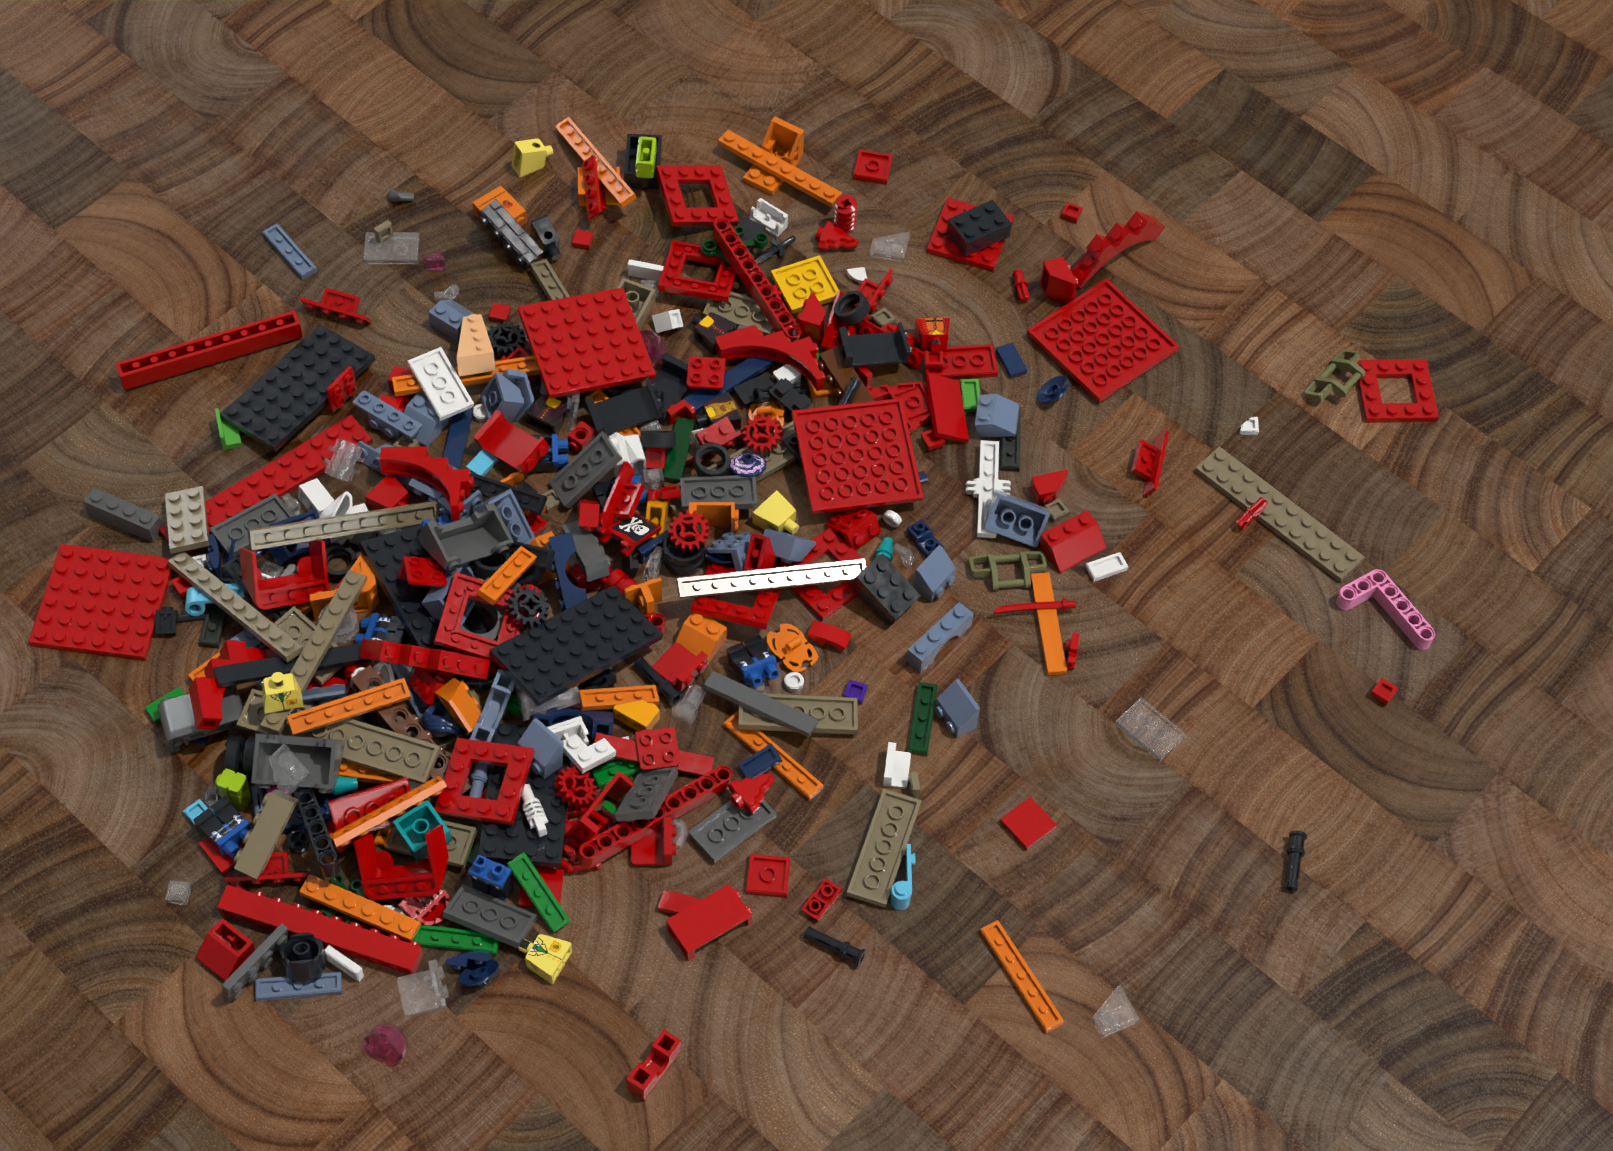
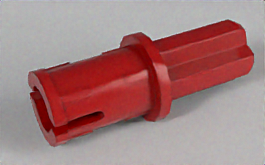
(1021, 285)
(1251, 513)

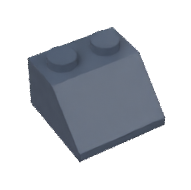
(448, 318)
(502, 396)
(422, 411)
(996, 416)
(789, 546)
(934, 575)
(957, 709)
(547, 748)

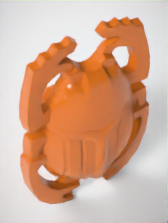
(767, 408)
(792, 647)

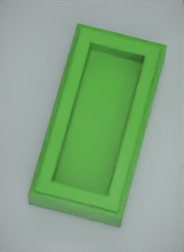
(970, 394)

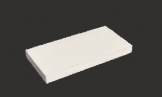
(440, 383)

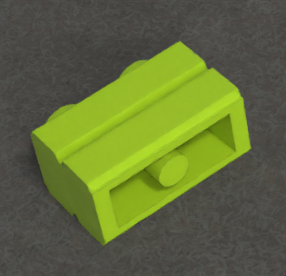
(646, 157)
(235, 788)

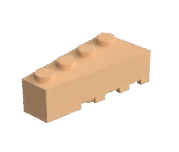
(474, 348)

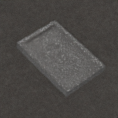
(397, 249)
(1150, 729)

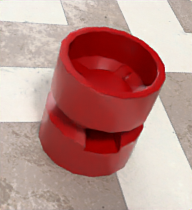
(619, 579)

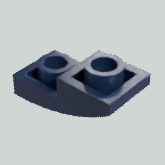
(923, 537)
(214, 557)
(463, 959)

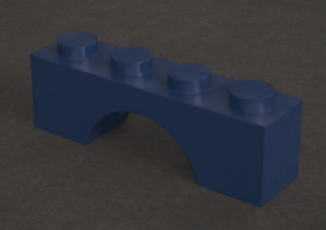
(564, 548)
(594, 721)

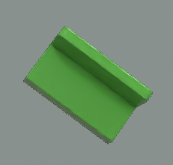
(229, 435)

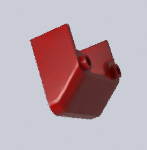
(288, 589)
(385, 881)

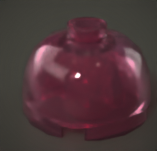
(654, 346)
(387, 1043)

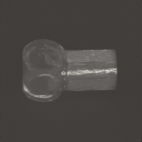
(688, 708)

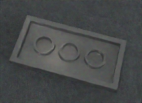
(585, 470)
(719, 489)
(257, 516)
(647, 794)
(729, 828)
(489, 916)
(259, 958)

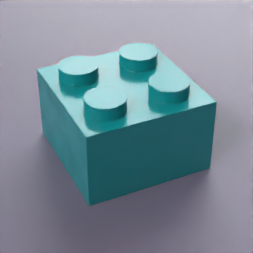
(415, 824)

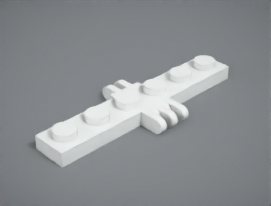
(985, 485)

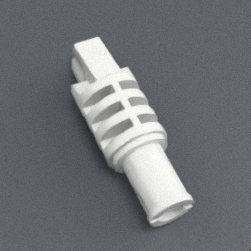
(534, 811)

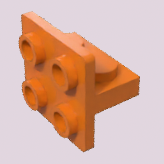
(645, 595)

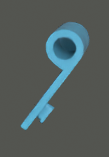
(196, 600)
(902, 890)

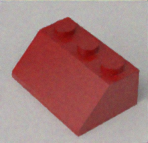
(1072, 541)

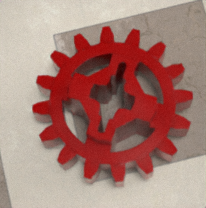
(765, 427)
(692, 524)
(579, 796)

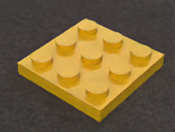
(803, 278)

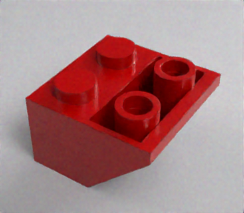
(1058, 281)
(812, 319)
(224, 949)

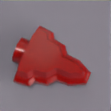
(834, 237)
(750, 792)

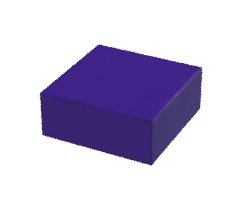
(856, 690)

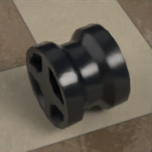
(298, 836)

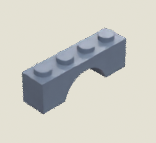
(952, 624)
(494, 707)

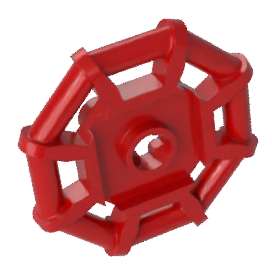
(571, 849)

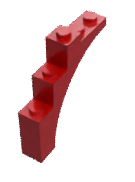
(1103, 248)
(775, 346)
(437, 472)
(424, 658)
(204, 691)

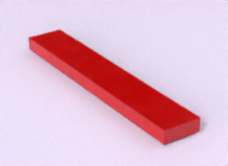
(689, 762)

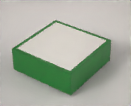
(609, 811)

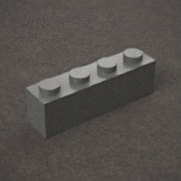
(123, 514)
(588, 553)

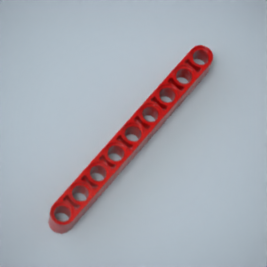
(754, 279)
(634, 833)

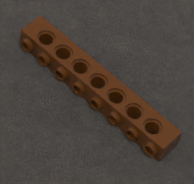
(372, 677)

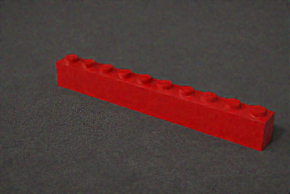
(209, 350)
(343, 937)

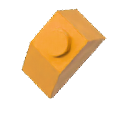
(657, 513)
(637, 714)

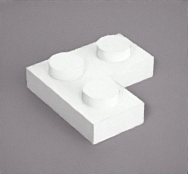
(586, 756)

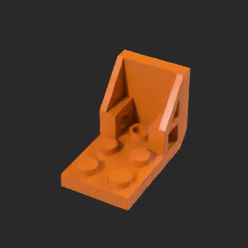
(782, 141)
(367, 599)

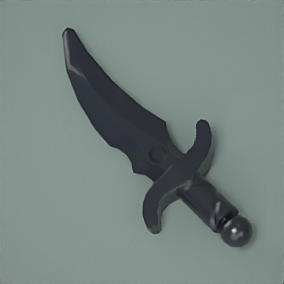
(776, 246)

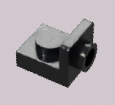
(166, 620)

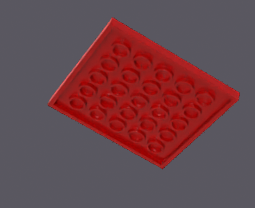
(1102, 340)
(586, 342)
(857, 456)
(102, 602)

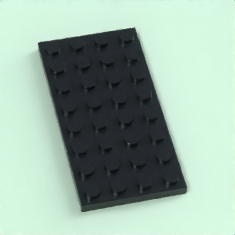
(295, 387)
(385, 558)
(575, 645)
(505, 841)

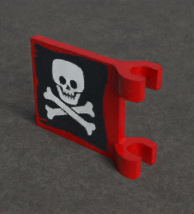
(630, 532)

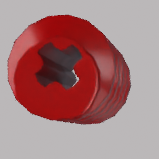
(845, 213)

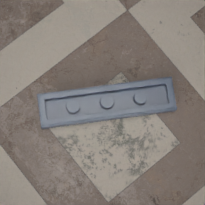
(289, 251)
(281, 988)

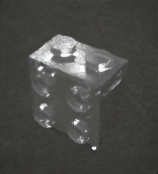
(423, 991)

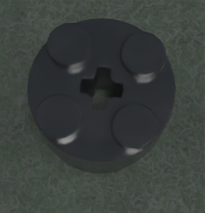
(303, 957)

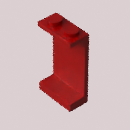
(510, 443)
(584, 828)
(708, 920)

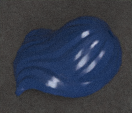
(439, 722)

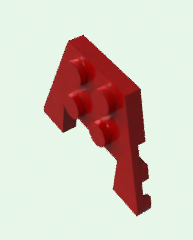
(914, 400)

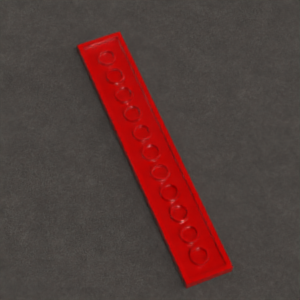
(282, 474)

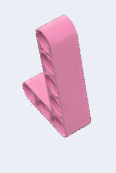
(1391, 604)

